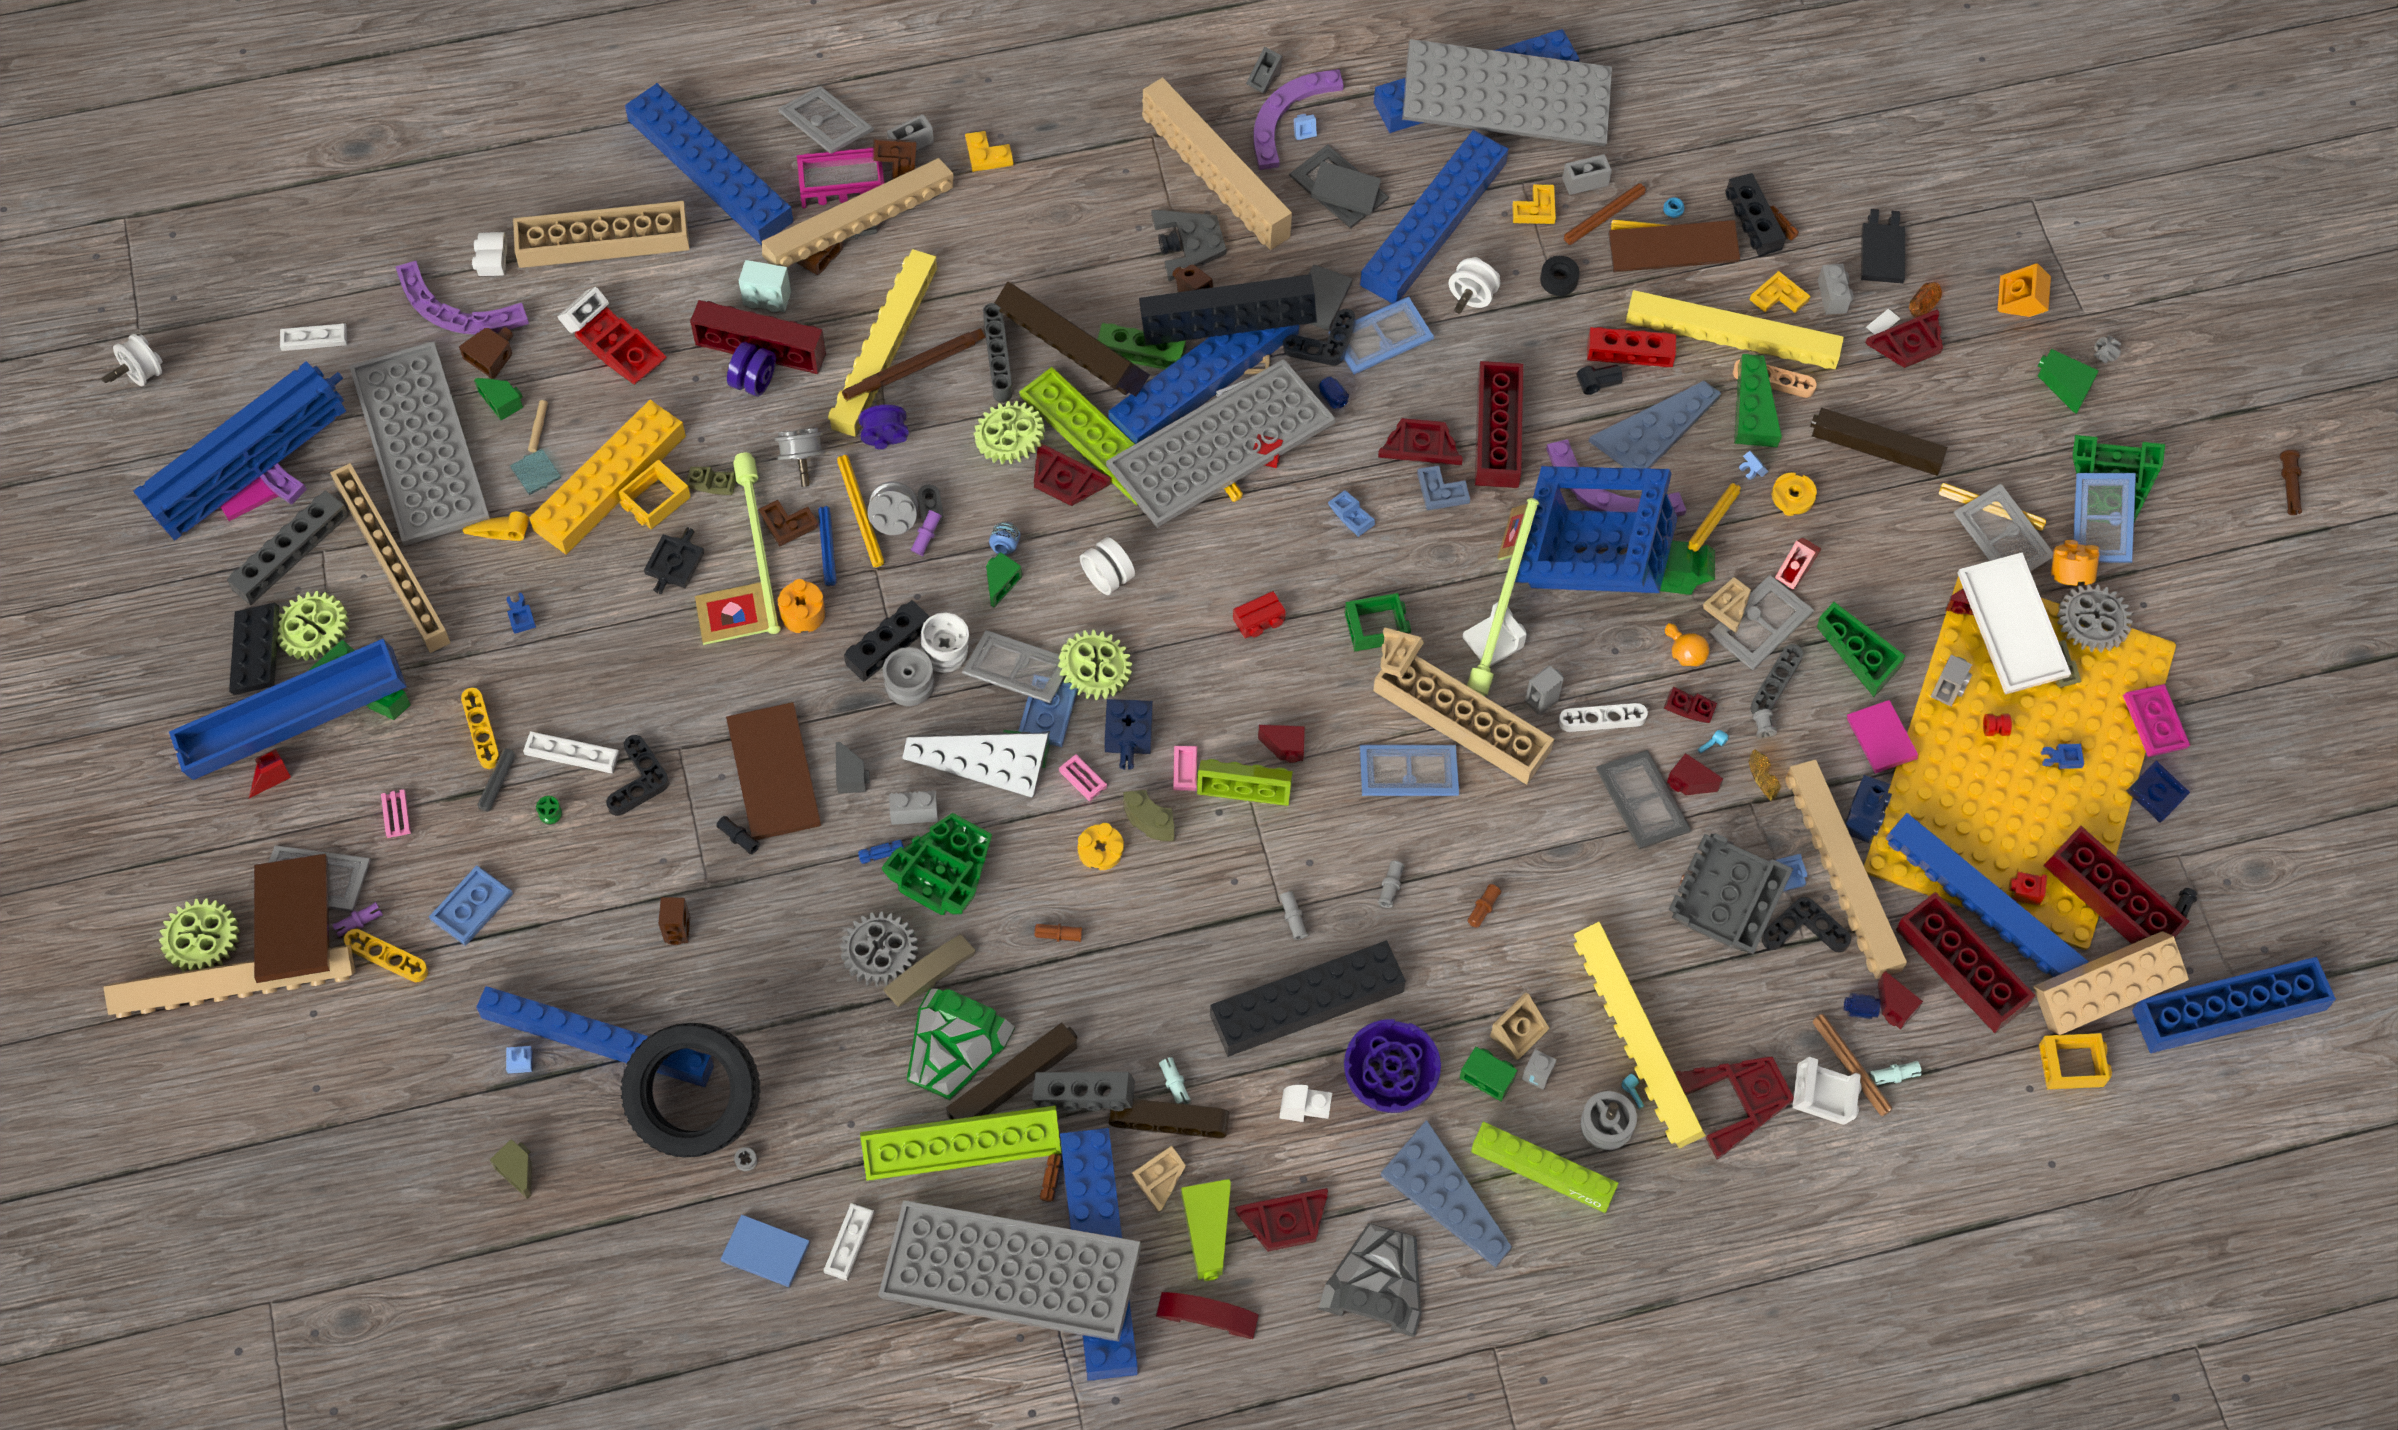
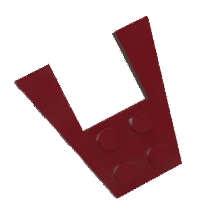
(1758, 1087)

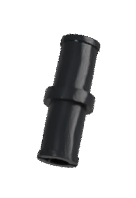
(738, 835)

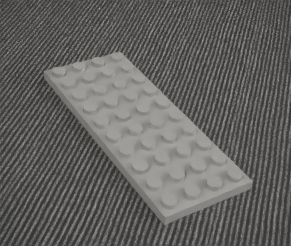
(1507, 93)
(1217, 442)
(419, 443)
(1011, 1270)

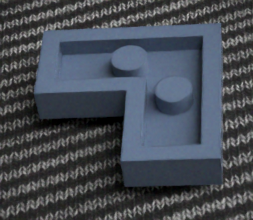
(1438, 494)

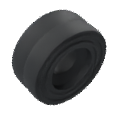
(1556, 286)

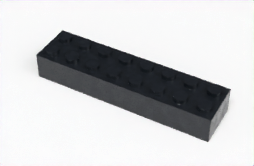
(1228, 309)
(1307, 998)

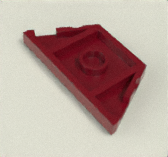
(1910, 341)
(1421, 442)
(1066, 477)
(1286, 1219)

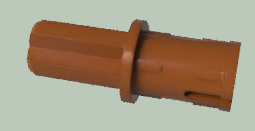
(1484, 905)
(1058, 932)

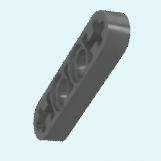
(1776, 680)

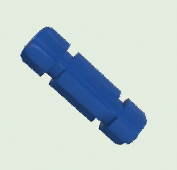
(879, 852)

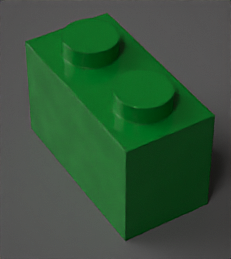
(1488, 1073)

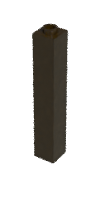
(1878, 441)
(1014, 1074)

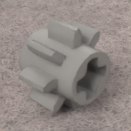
(2107, 349)

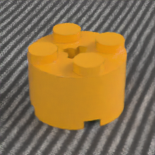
(2075, 563)
(801, 606)

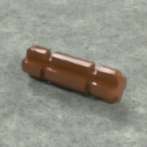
(1785, 224)
(1051, 1178)

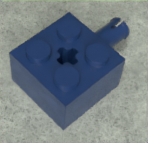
(1128, 729)
(1868, 808)

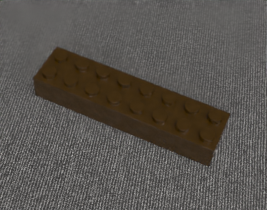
(1071, 340)

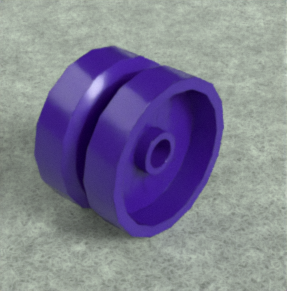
(751, 369)

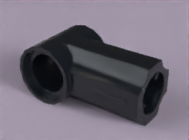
(1594, 379)

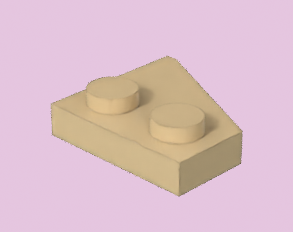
(1729, 603)
(1398, 651)
(1159, 1177)

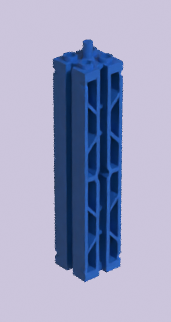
(241, 449)

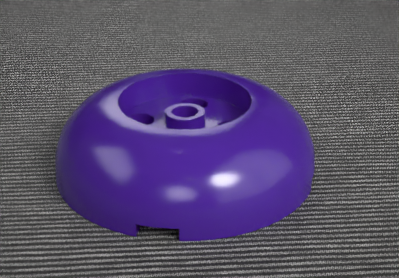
(1374, 1045)

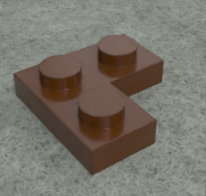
(899, 152)
(785, 527)

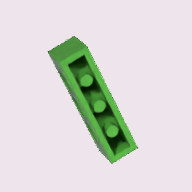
(1143, 355)

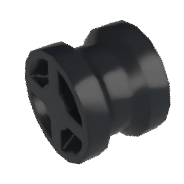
(1169, 242)

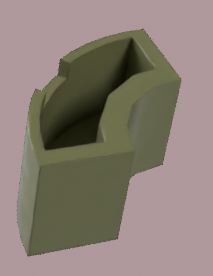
(1147, 816)

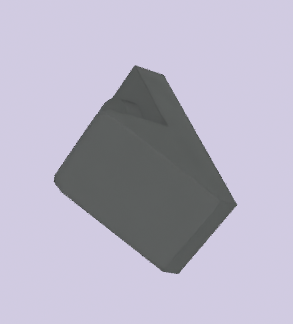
(1265, 69)

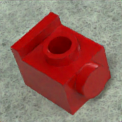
(2028, 888)

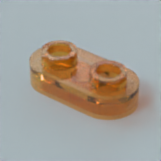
(1925, 299)

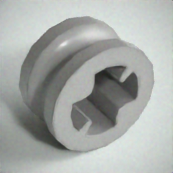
(743, 1151)

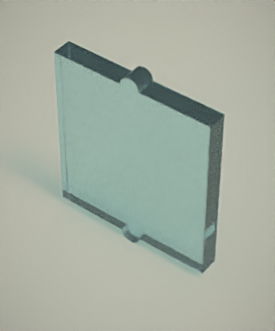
(535, 471)

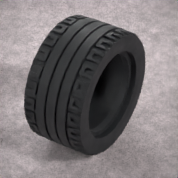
(639, 1099)

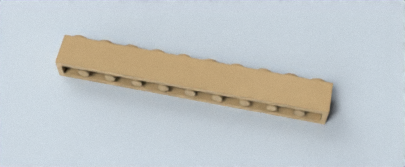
(857, 214)
(390, 558)
(1845, 869)
(212, 983)

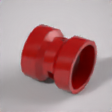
(1997, 724)

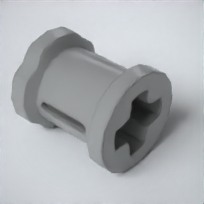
(1764, 723)

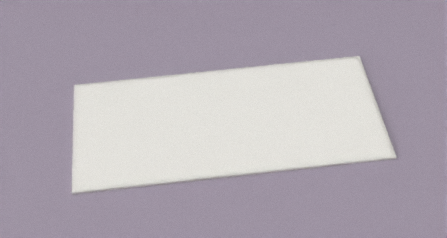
(1883, 322)

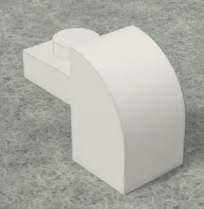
(1301, 1101)

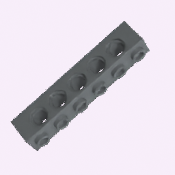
(283, 557)

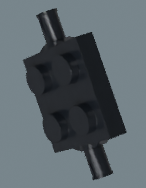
(674, 561)

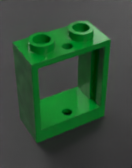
(1373, 605)

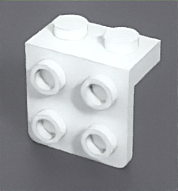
(1509, 641)

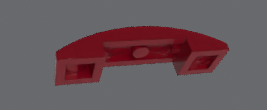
(1208, 1313)

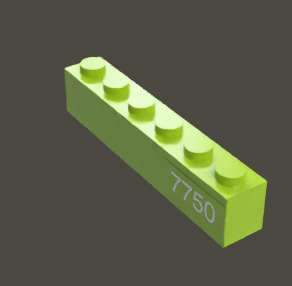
(1544, 1167)

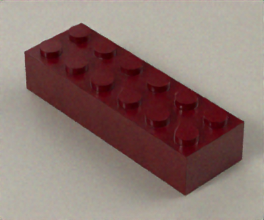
(727, 327)
(1499, 424)
(2113, 889)
(1965, 962)

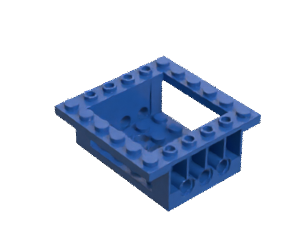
(1557, 533)

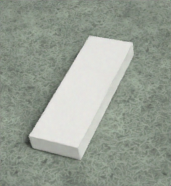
(313, 337)
(849, 1241)

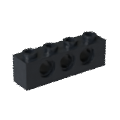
(1755, 214)
(900, 637)

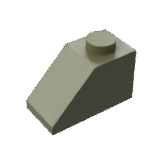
(515, 1166)

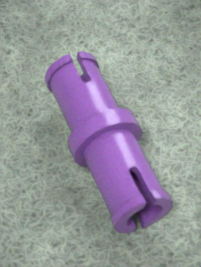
(926, 533)
(357, 919)

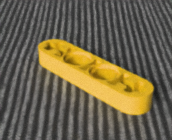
(479, 728)
(385, 956)

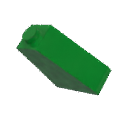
(2067, 378)

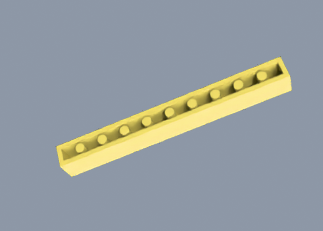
(1734, 329)
(885, 337)
(1639, 1035)

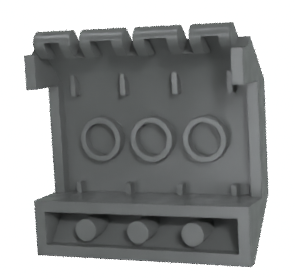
(1729, 893)

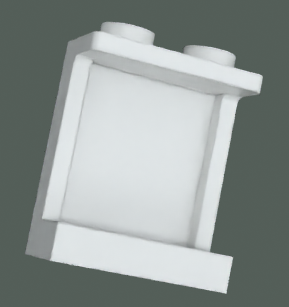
(1826, 1092)

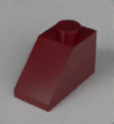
(1283, 741)
(1693, 777)
(1896, 1001)

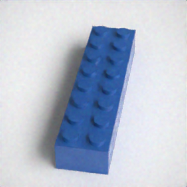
(2233, 1005)

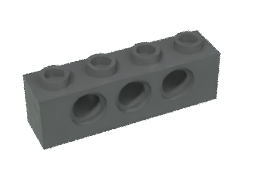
(1050, 1083)

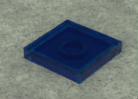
(2158, 791)

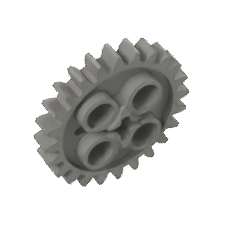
(2094, 618)
(861, 939)

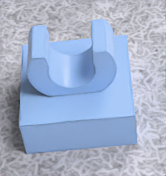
(1305, 126)
(1754, 464)
(519, 1059)

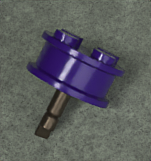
(883, 423)

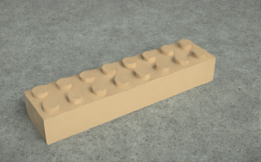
(601, 234)
(1467, 718)

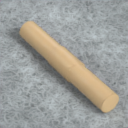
(538, 426)

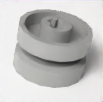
(908, 676)

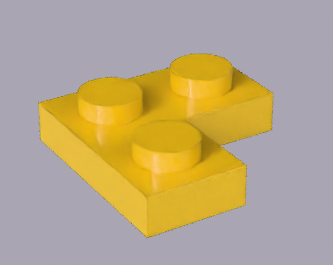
(985, 157)
(1539, 210)
(1779, 289)

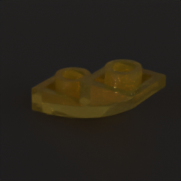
(1759, 767)

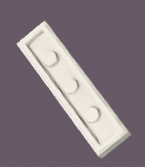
(571, 752)

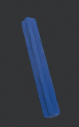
(827, 546)

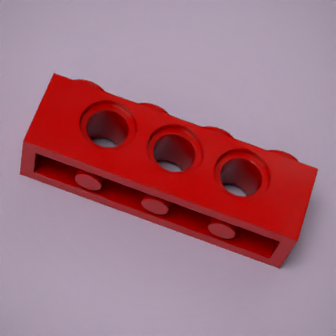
(1639, 353)

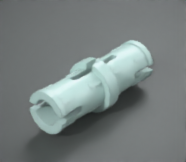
(1896, 1073)
(1174, 1081)

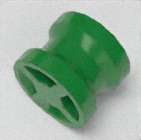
(547, 804)

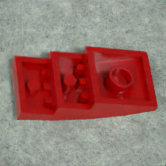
(620, 346)

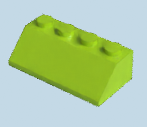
(1244, 782)

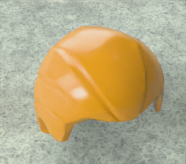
(1688, 648)

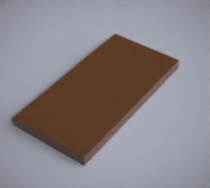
(773, 771)
(291, 918)

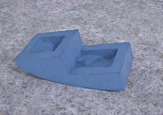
(1351, 514)

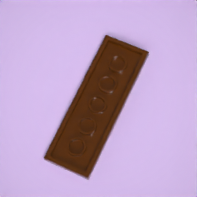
(1674, 246)

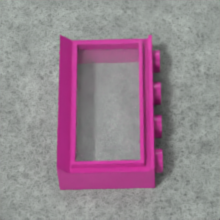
(838, 174)

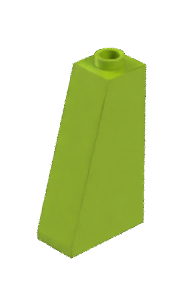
(1206, 1220)

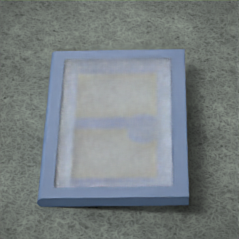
(1385, 335)
(2106, 514)
(1409, 770)

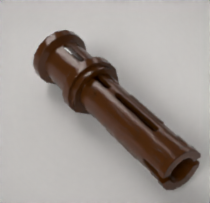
(2291, 474)

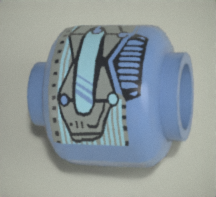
(1004, 538)

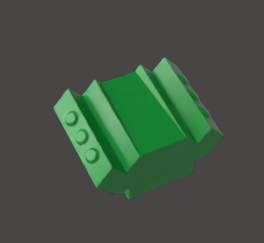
(1687, 568)

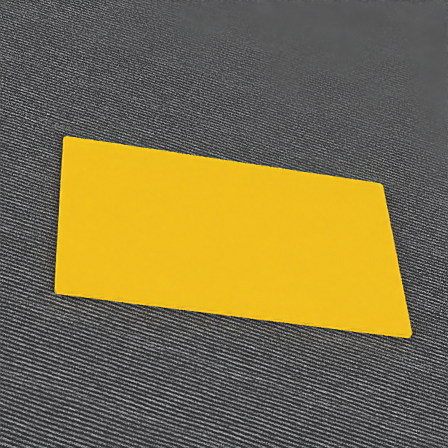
(1993, 793)

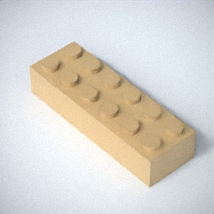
(2111, 983)

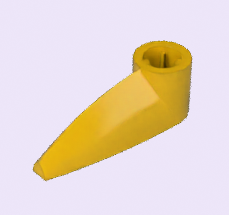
(502, 528)

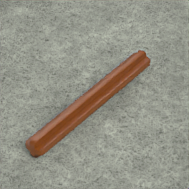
(1604, 214)

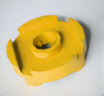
(1789, 504)
(1096, 858)

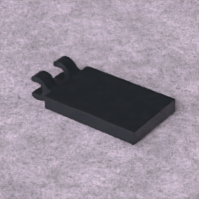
(1883, 249)

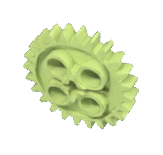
(1009, 432)
(323, 609)
(1115, 665)
(199, 935)

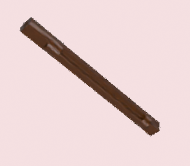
(914, 364)

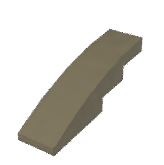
(928, 970)

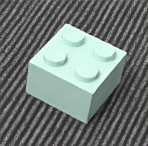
(764, 286)

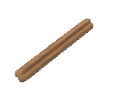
(1852, 1064)

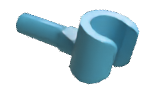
(1719, 737)
(1629, 1085)

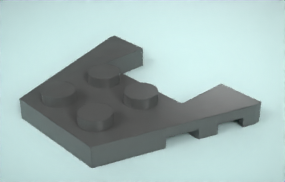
(1198, 234)

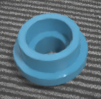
(1675, 203)

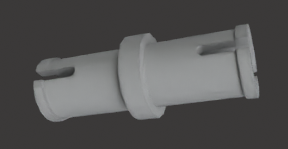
(1391, 884)
(1293, 915)

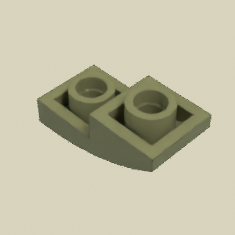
(708, 481)

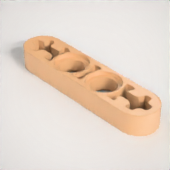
(1777, 373)

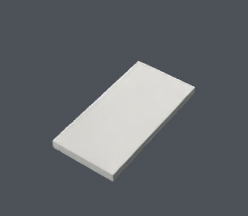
(2014, 623)

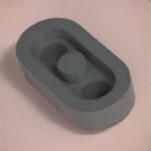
(933, 504)

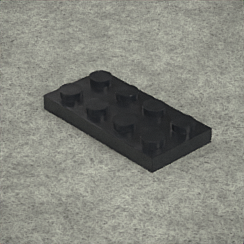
(254, 648)

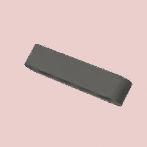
(999, 360)

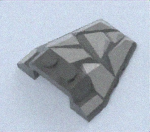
(1378, 1280)

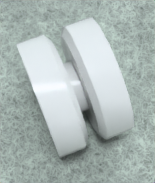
(1107, 566)

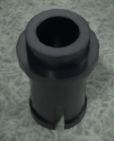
(2187, 898)

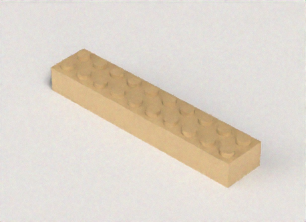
(1216, 164)

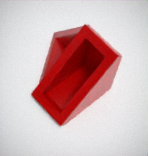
(268, 772)

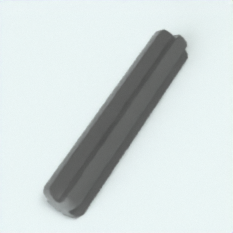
(496, 779)

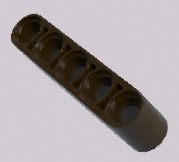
(1172, 1119)

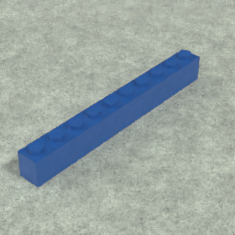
(1983, 898)
(586, 1034)

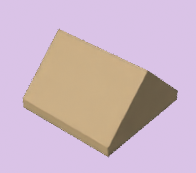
(1519, 1027)

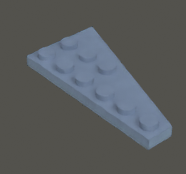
(1652, 432)
(1436, 1184)

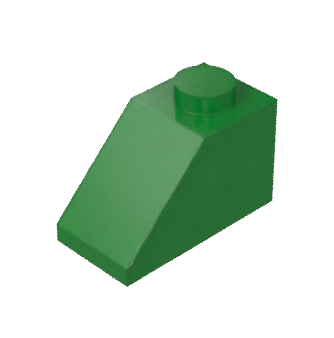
(499, 396)
(1001, 577)

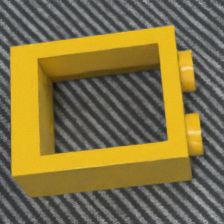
(655, 472)
(2051, 1067)

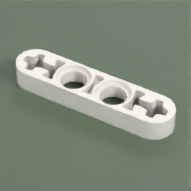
(1603, 720)

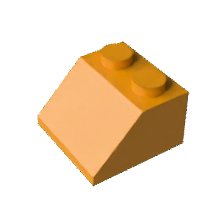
(2024, 291)

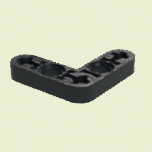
(1325, 348)
(645, 782)
(1803, 918)

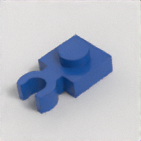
(520, 615)
(2066, 755)

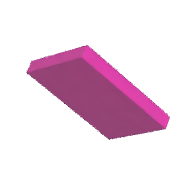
(248, 499)
(2156, 720)
(1882, 736)

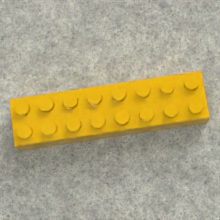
(597, 483)

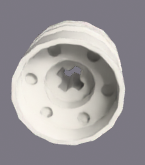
(945, 641)

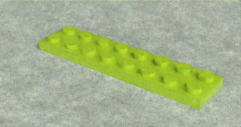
(1077, 421)
(960, 1143)

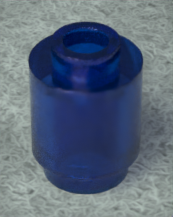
(1333, 392)
(1862, 1006)

